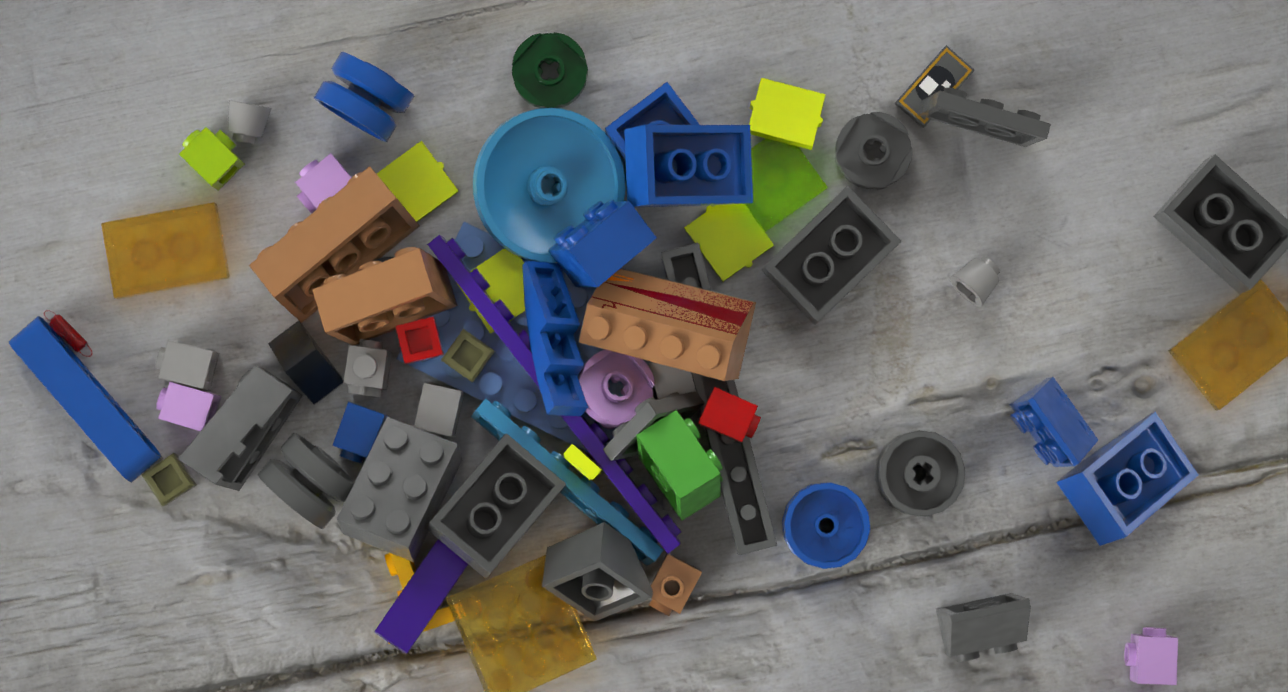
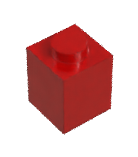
(729, 415)

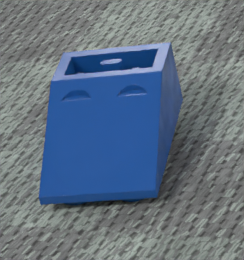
(1054, 424)

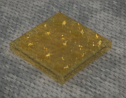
(519, 630)

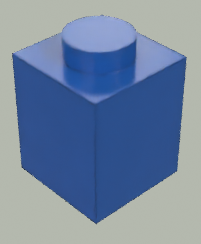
(358, 431)

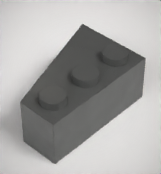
(242, 429)

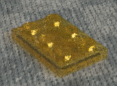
(165, 250)
(1235, 345)

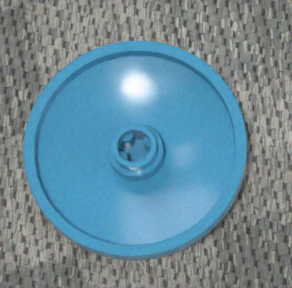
(542, 177)

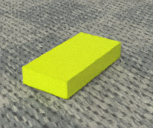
(582, 462)

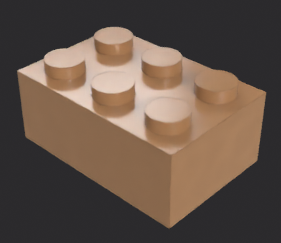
(384, 296)

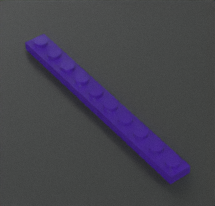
(592, 435)

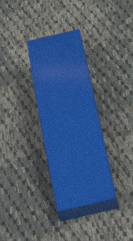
(551, 338)

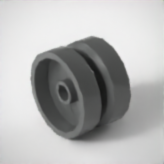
(942, 477)
(304, 485)

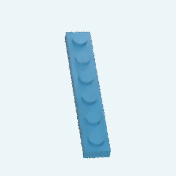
(580, 492)

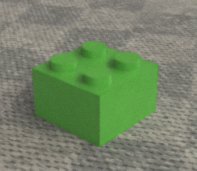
(680, 464)

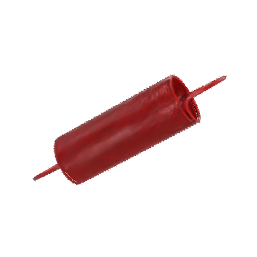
(68, 333)

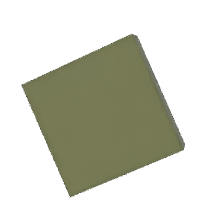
(468, 355)
(169, 479)

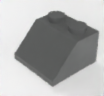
(596, 572)

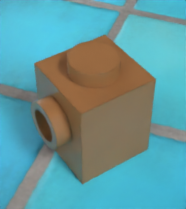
(673, 585)

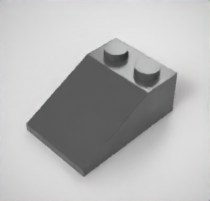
(983, 625)

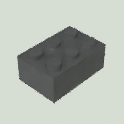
(1226, 224)
(831, 255)
(400, 489)
(496, 506)

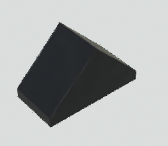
(305, 363)

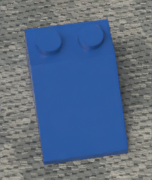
(688, 165)
(1127, 480)

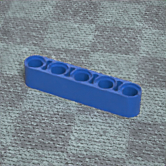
(85, 399)

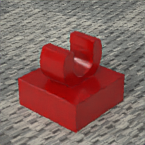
(419, 340)

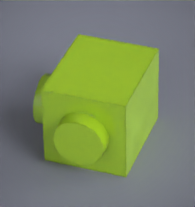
(211, 156)

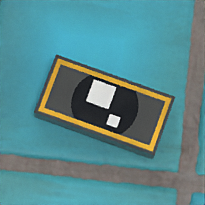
(944, 71)

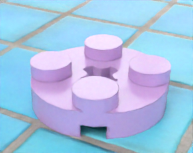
(609, 408)

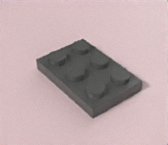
(984, 117)

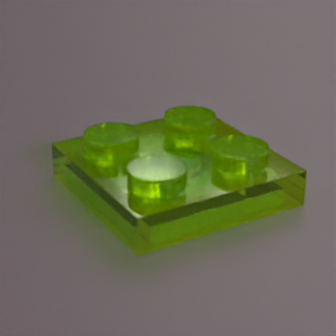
(781, 182)

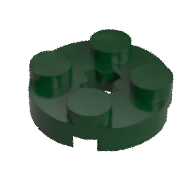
(549, 49)

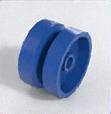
(362, 100)
(802, 521)

